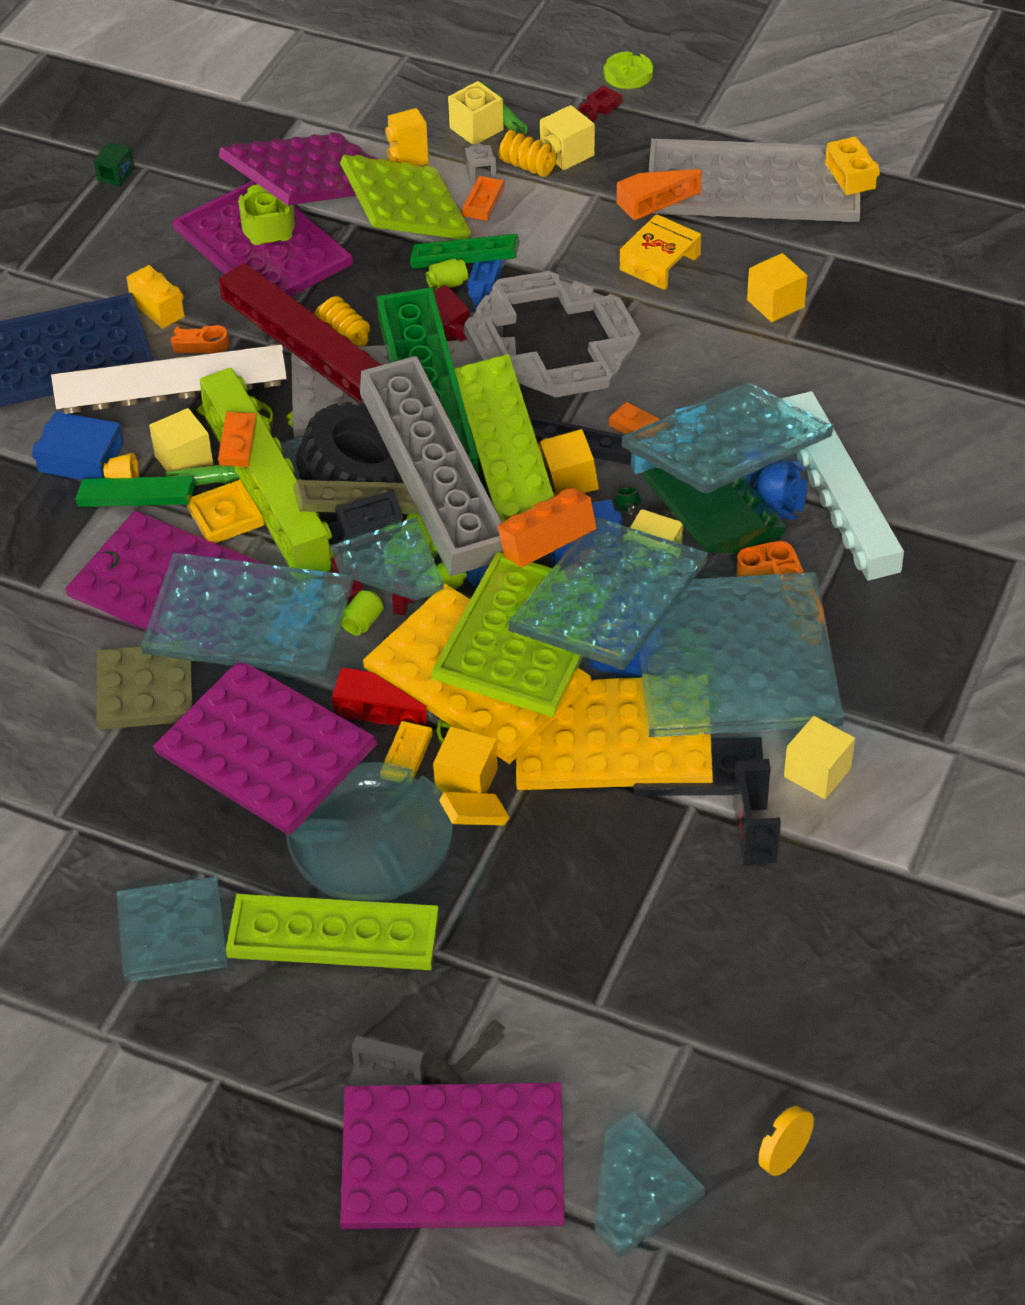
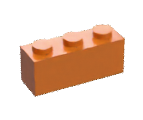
(547, 527)

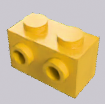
(407, 138)
(156, 296)

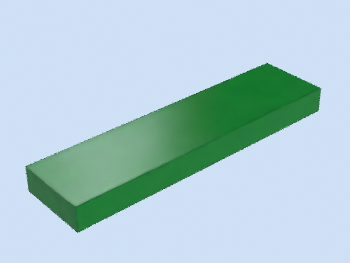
(468, 250)
(135, 491)

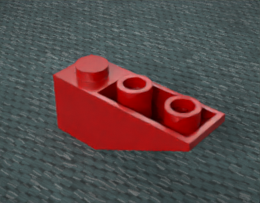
(372, 699)

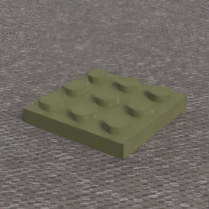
(141, 688)

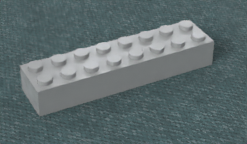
(432, 464)

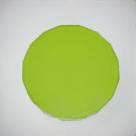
(628, 70)

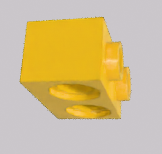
(851, 165)

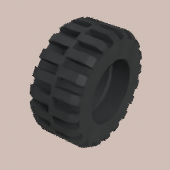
(347, 430)

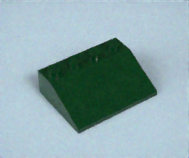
(721, 519)

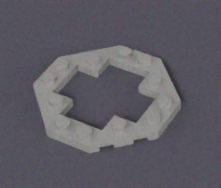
(607, 354)

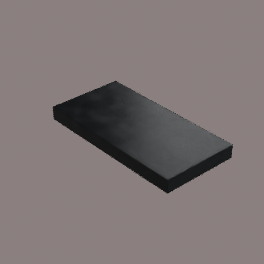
(724, 756)

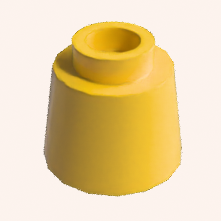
(122, 467)

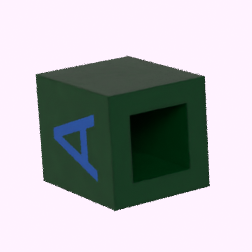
(114, 164)

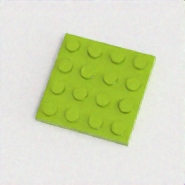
(404, 197)

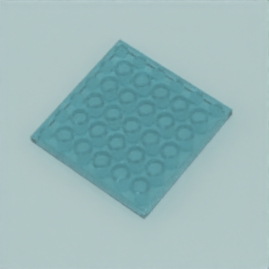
(740, 658)

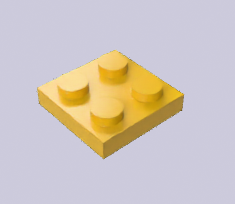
(225, 512)

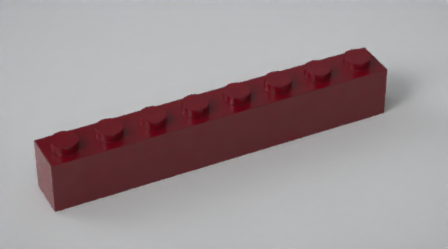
(296, 328)

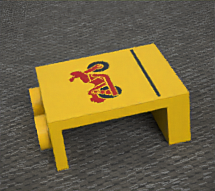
(658, 249)

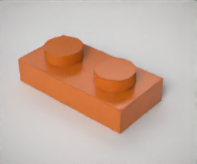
(483, 198)
(630, 418)
(237, 439)

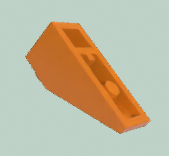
(656, 190)

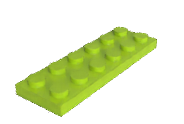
(333, 932)

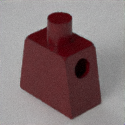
(452, 313)

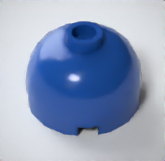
(783, 487)

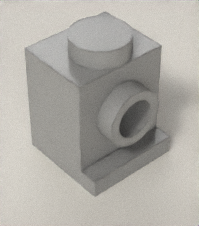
(479, 156)

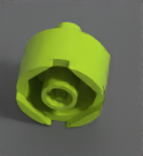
(265, 216)

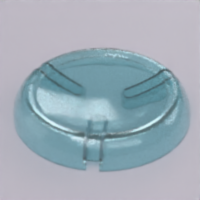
(373, 835)

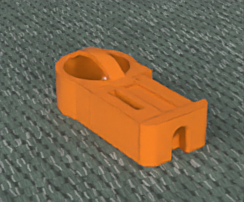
(198, 340)

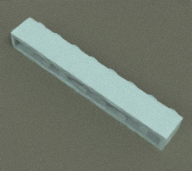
(848, 500)

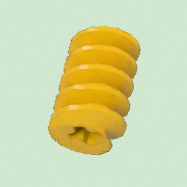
(527, 153)
(344, 320)

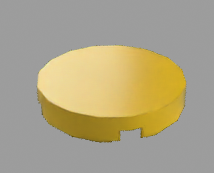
(788, 1141)

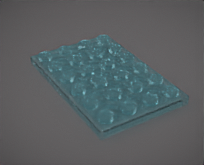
(726, 437)
(608, 593)
(248, 614)

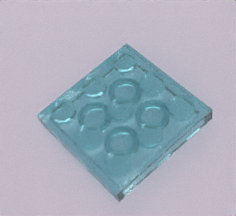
(171, 929)

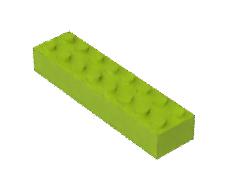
(503, 436)
(269, 477)

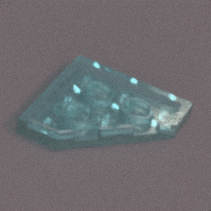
(391, 560)
(639, 1186)

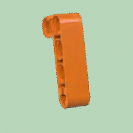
(768, 559)

